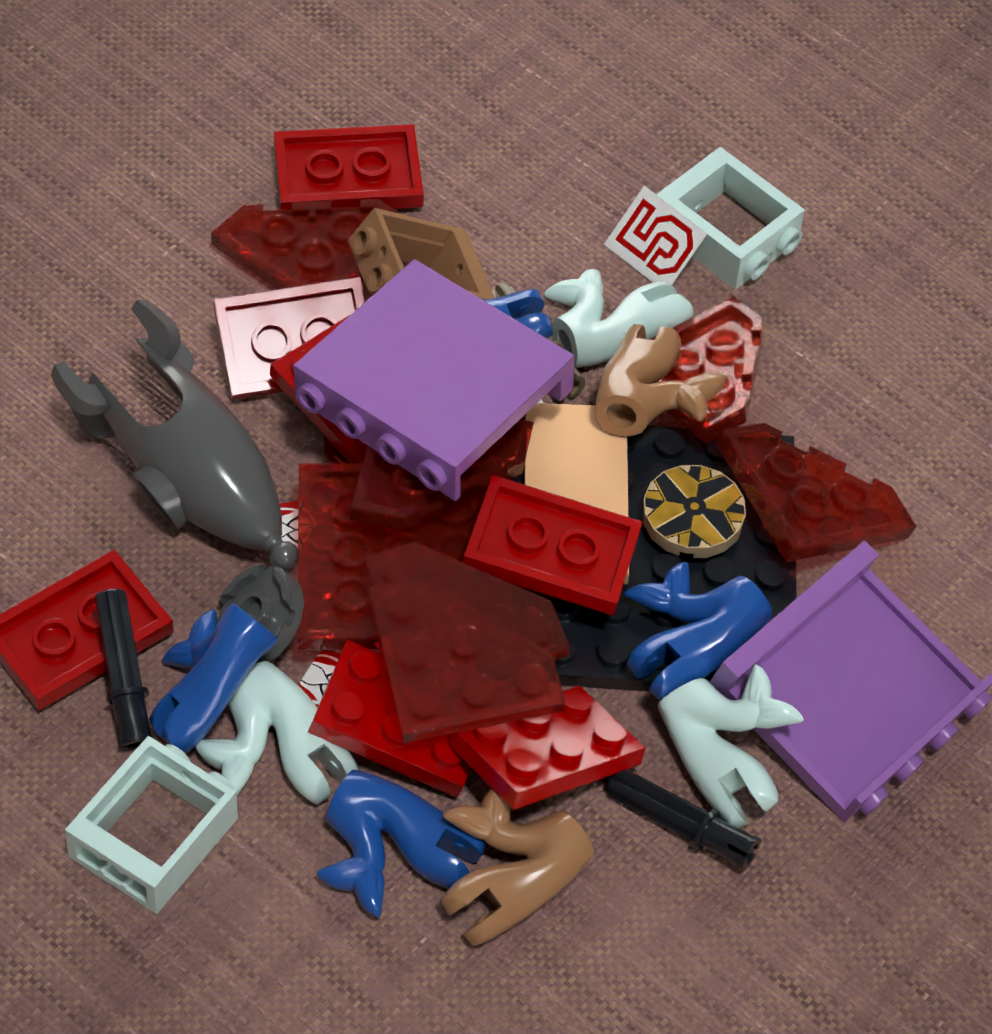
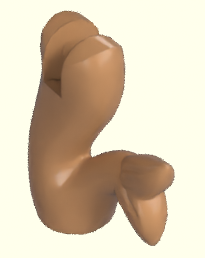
(628, 387)
(554, 852)

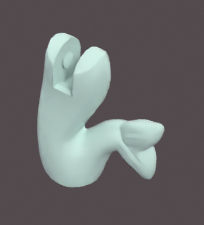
(597, 340)
(276, 700)
(714, 764)

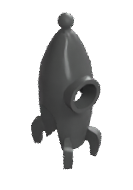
(196, 463)

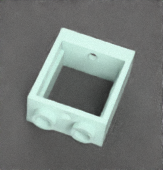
(718, 253)
(123, 866)

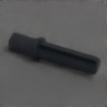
(122, 668)
(684, 817)

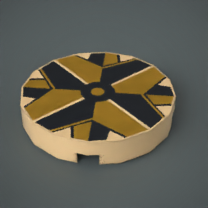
(693, 511)

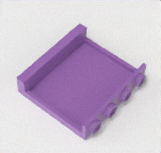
(430, 375)
(862, 678)

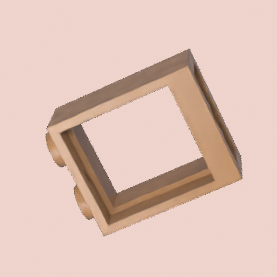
(391, 237)

